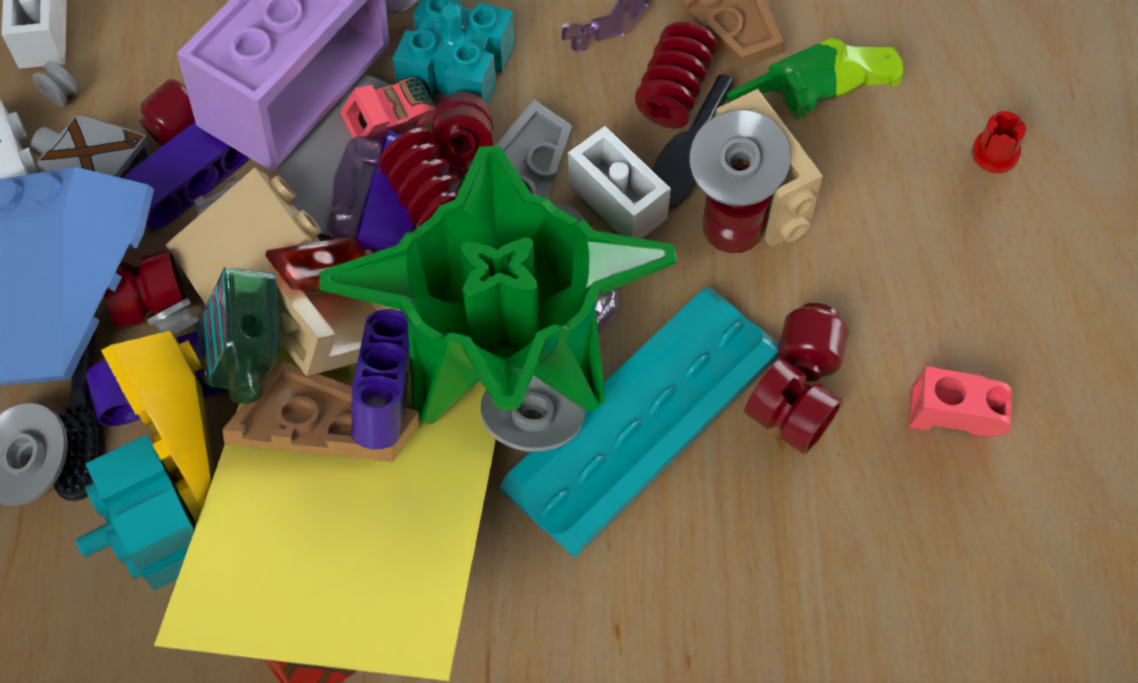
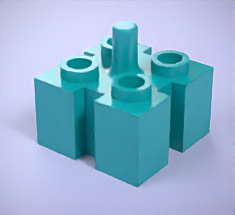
(456, 47)
(142, 513)

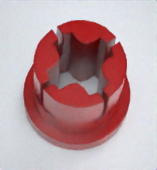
(999, 144)

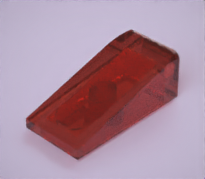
(302, 263)

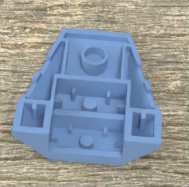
(57, 259)

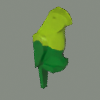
(825, 73)

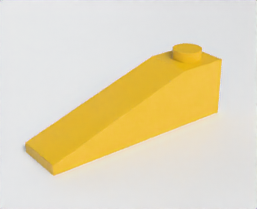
(168, 397)

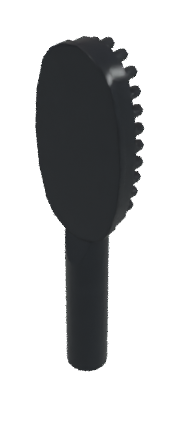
(674, 160)
(83, 433)

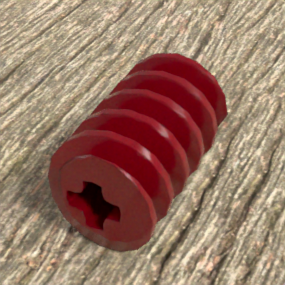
(675, 74)
(418, 174)

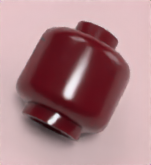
(166, 111)
(814, 340)

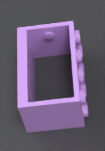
(277, 67)

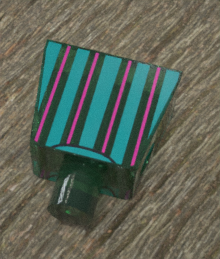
(240, 332)

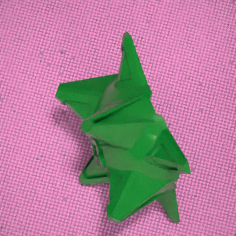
(500, 292)

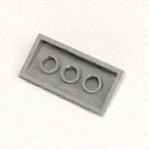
(316, 158)

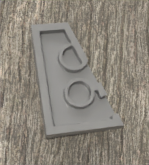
(536, 147)

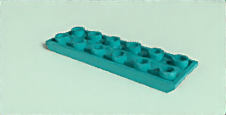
(647, 421)

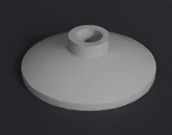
(738, 136)
(539, 424)
(30, 452)

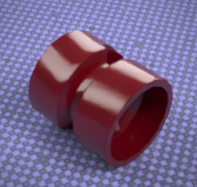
(459, 121)
(734, 227)
(144, 290)
(793, 406)

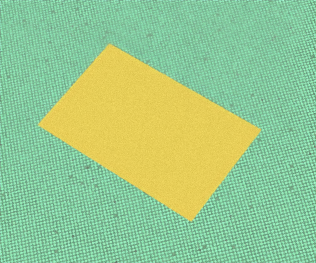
(338, 551)

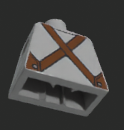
(91, 146)

